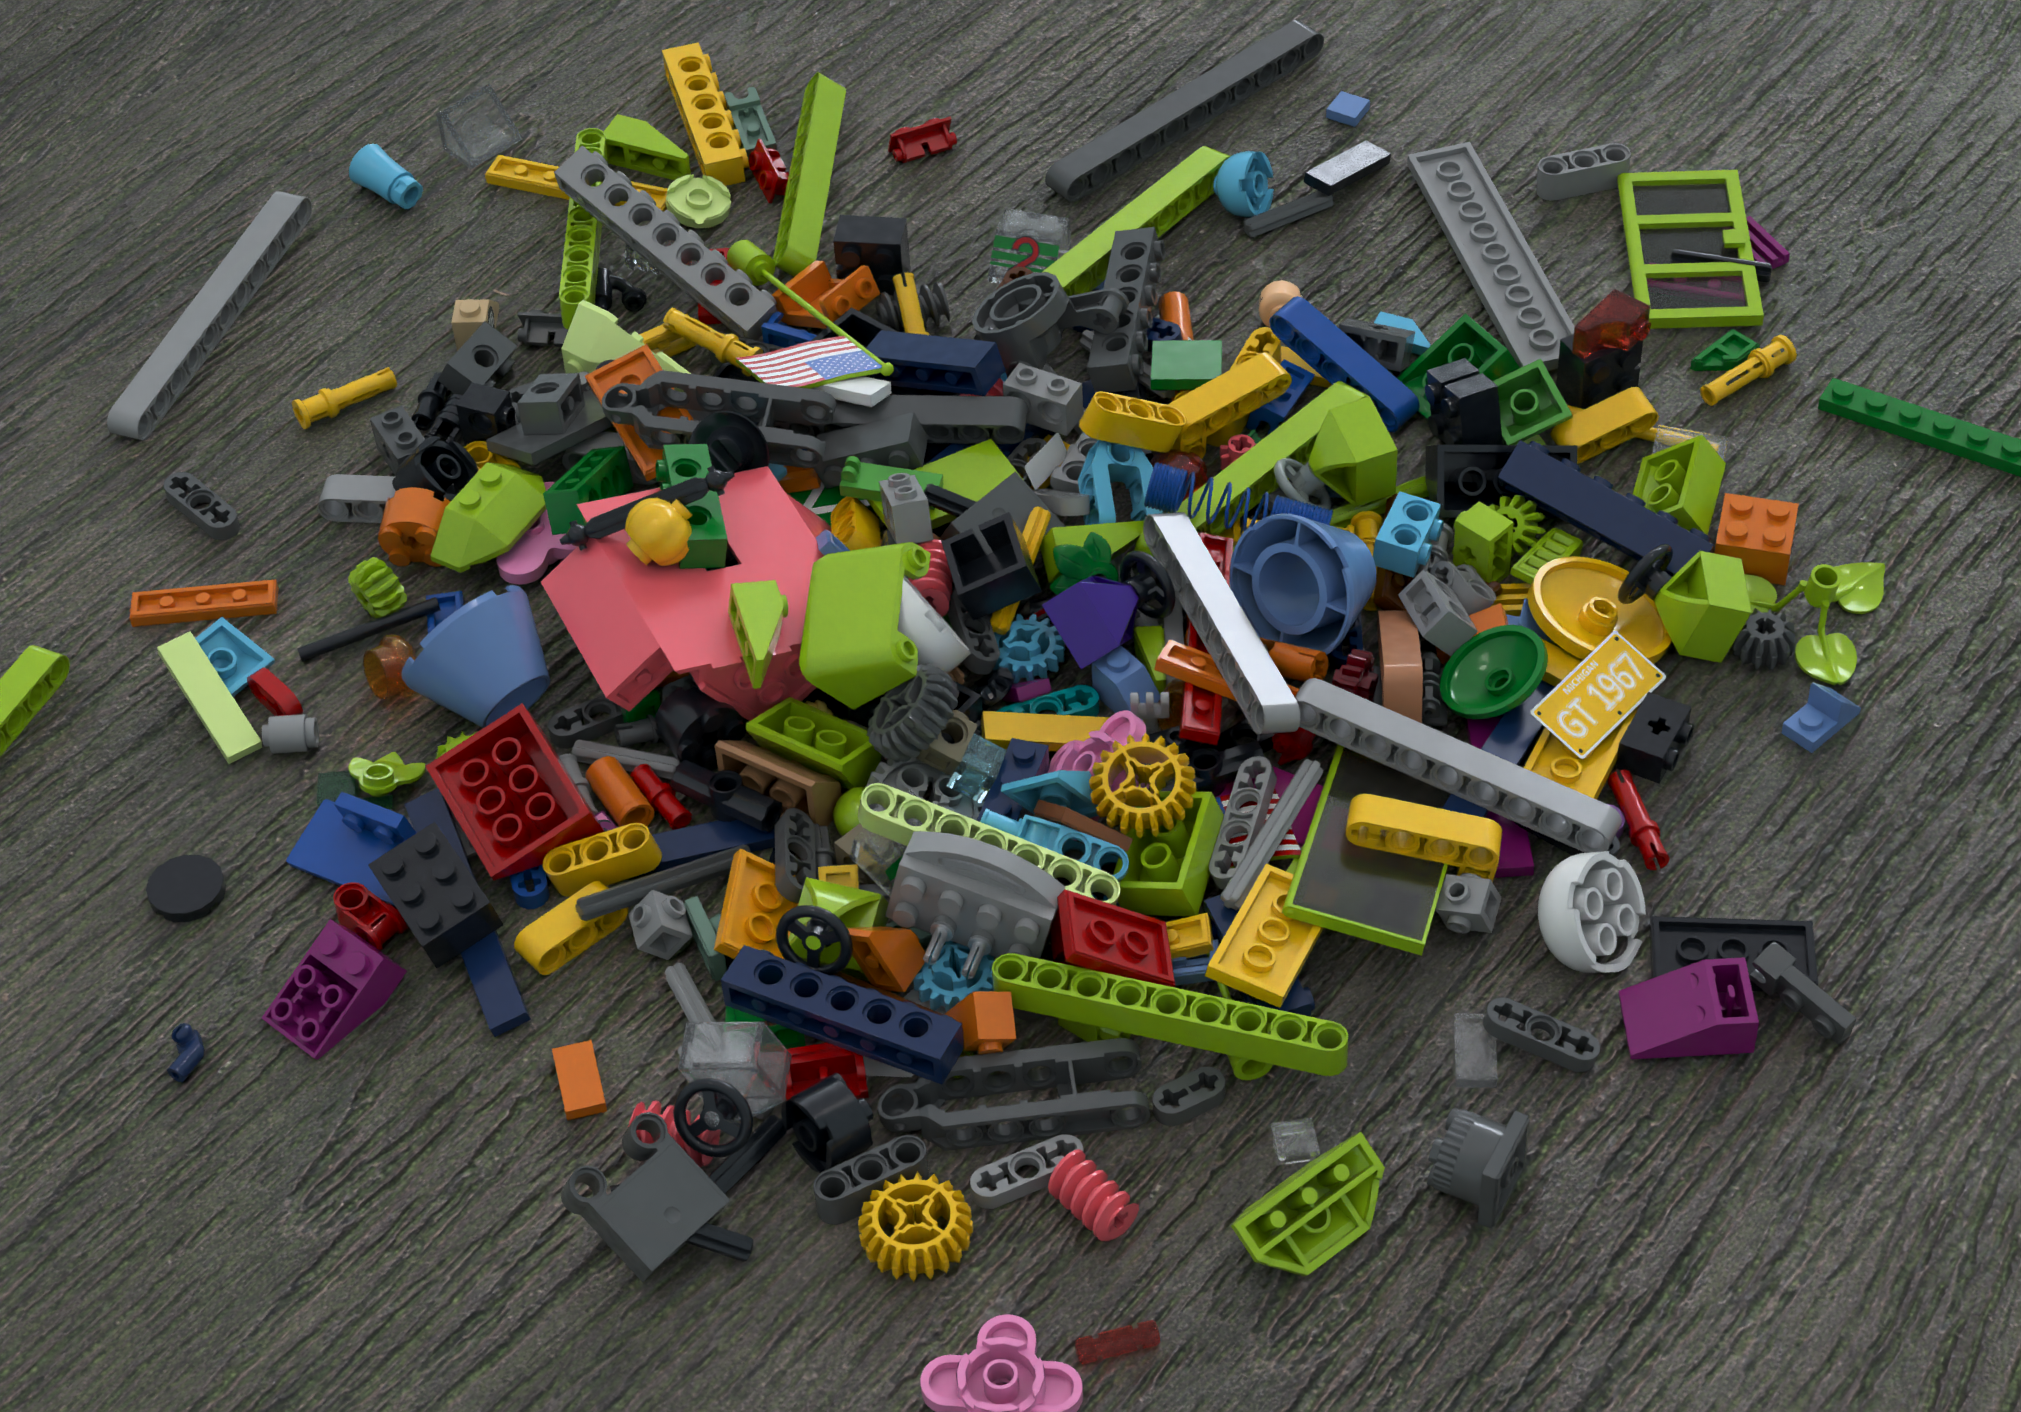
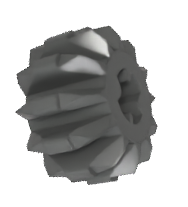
(1765, 640)

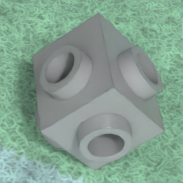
(1468, 903)
(660, 924)

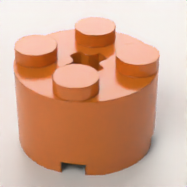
(411, 526)

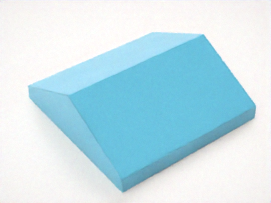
(232, 654)
(1057, 787)

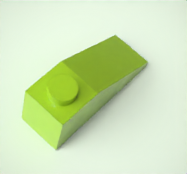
(643, 148)
(1119, 536)
(757, 618)

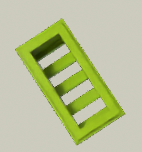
(1551, 546)
(1148, 646)

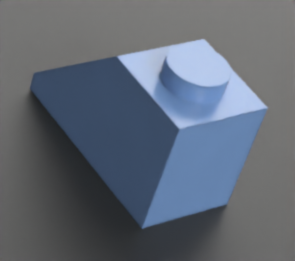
(1119, 675)

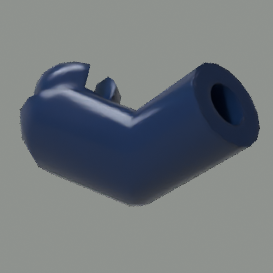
(190, 1051)

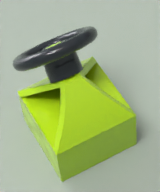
(1699, 605)
(821, 925)

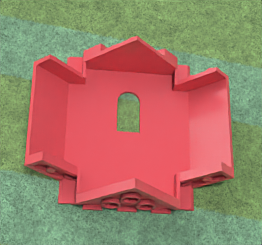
(654, 619)

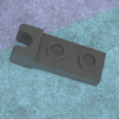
(1777, 974)

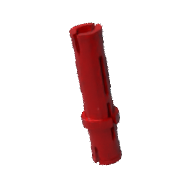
(1643, 831)

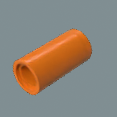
(618, 792)

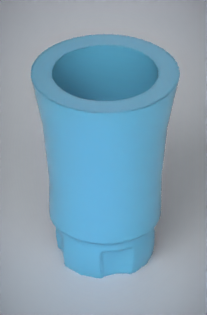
(381, 174)

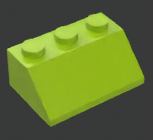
(1682, 482)
(816, 741)

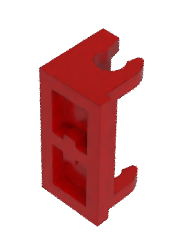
(821, 1060)

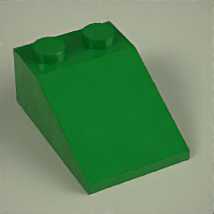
(1460, 341)

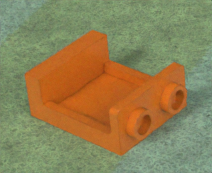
(825, 294)

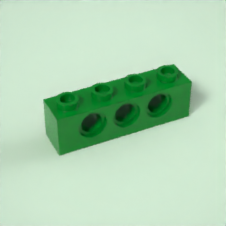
(595, 477)
(708, 537)

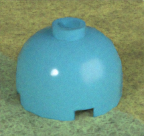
(1244, 184)

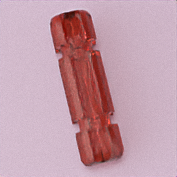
(1117, 1341)

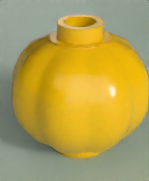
(659, 531)

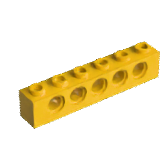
(705, 114)

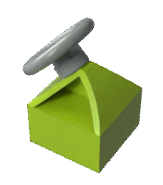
(1349, 456)

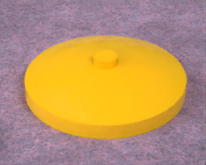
(1580, 607)

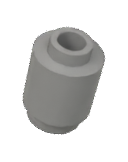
(290, 733)

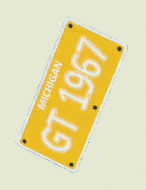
(1598, 694)

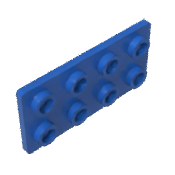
(346, 839)

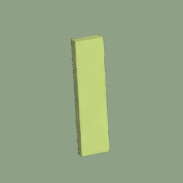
(209, 697)

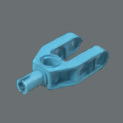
(1110, 464)
(1059, 839)

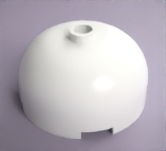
(929, 631)
(1585, 908)

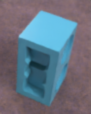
(1407, 534)

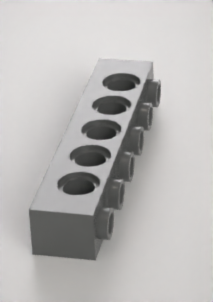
(1135, 270)

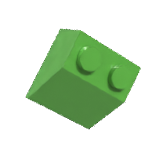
(1529, 403)

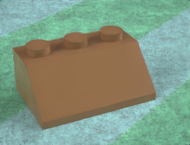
(781, 779)

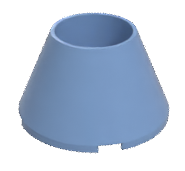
(1277, 583)
(482, 659)

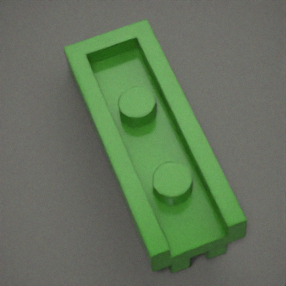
(863, 479)

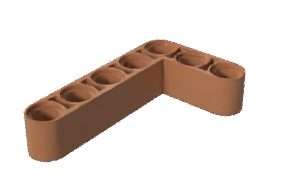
(1400, 663)

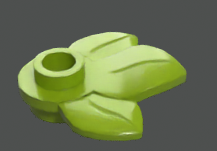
(385, 774)

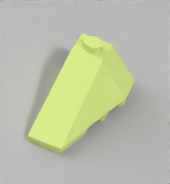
(598, 338)

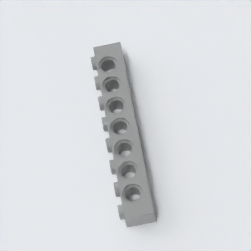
(586, 168)

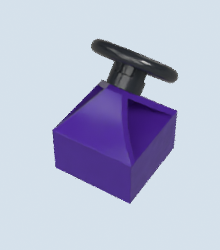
(1102, 613)

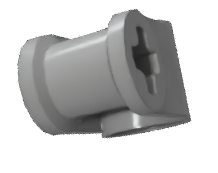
(1467, 585)

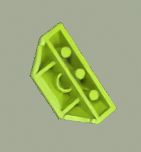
(488, 516)
(1314, 1209)

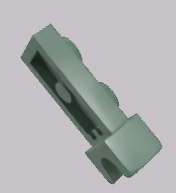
(750, 120)

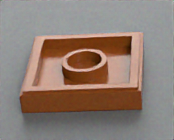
(1079, 822)

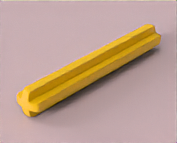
(1033, 535)

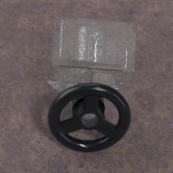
(736, 1073)

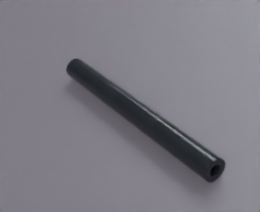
(368, 629)

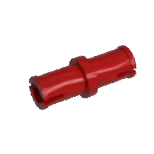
(661, 796)

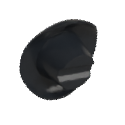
(732, 442)

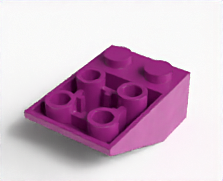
(333, 990)
(1691, 1011)

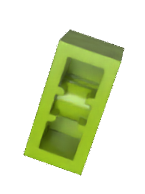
(1484, 542)

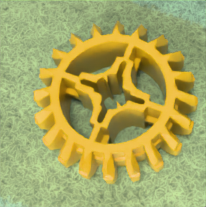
(1164, 766)
(917, 1240)

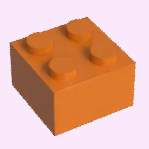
(1759, 534)

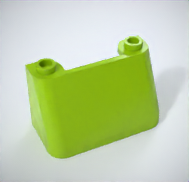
(853, 620)

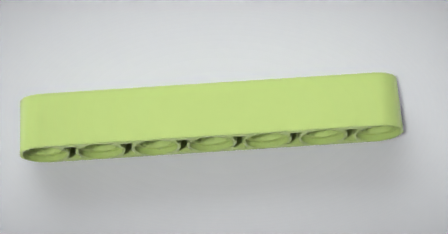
(904, 806)

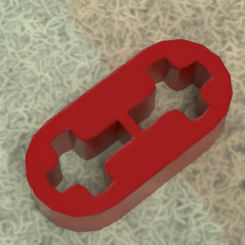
(273, 693)

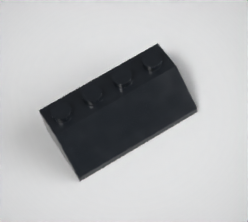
(1469, 474)

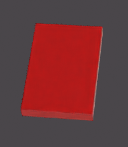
(1114, 939)

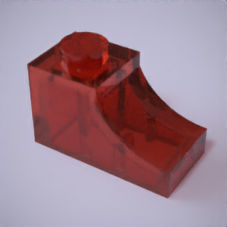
(1613, 323)

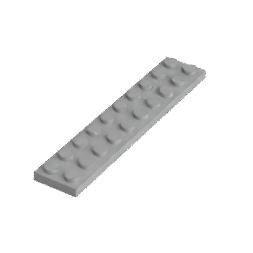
(1493, 253)

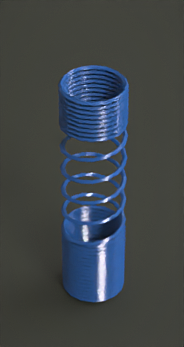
(1168, 490)

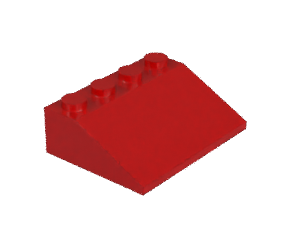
(512, 794)

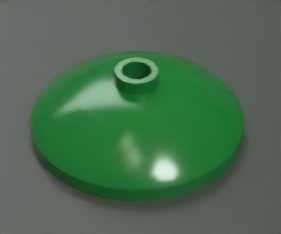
(1494, 672)

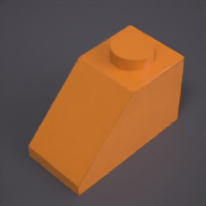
(887, 955)
(985, 1021)

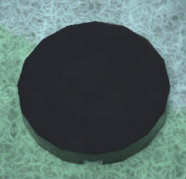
(186, 888)

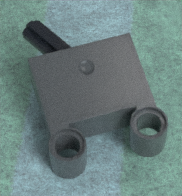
(1009, 496)
(657, 1205)

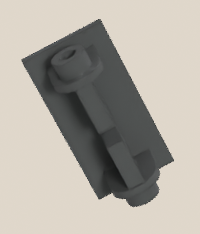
(539, 326)

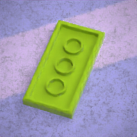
(967, 473)

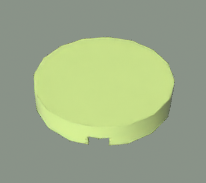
(698, 201)

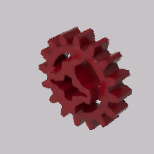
(1358, 675)

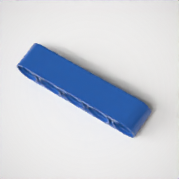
(1341, 359)

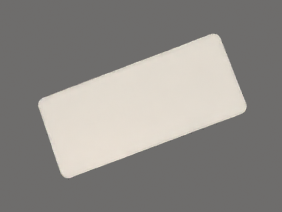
(1045, 461)

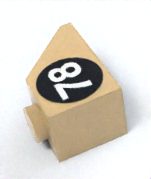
(470, 315)

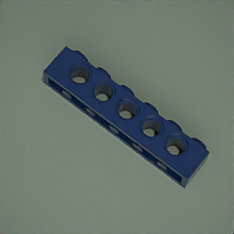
(843, 1014)

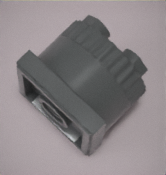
(1480, 1160)

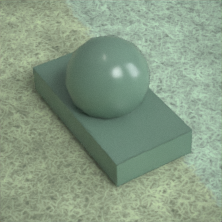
(704, 934)

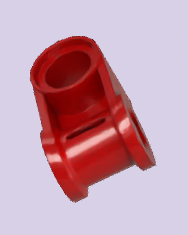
(367, 914)

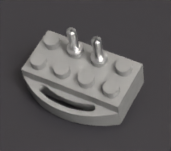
(973, 897)

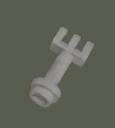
(1150, 711)

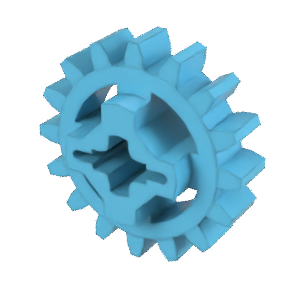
(1025, 648)
(940, 982)

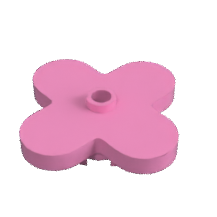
(533, 552)
(1081, 755)
(1001, 1375)

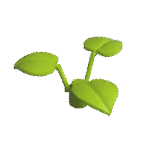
(1857, 590)

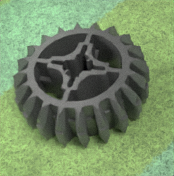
(913, 714)

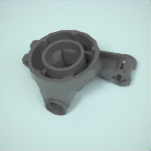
(1034, 310)

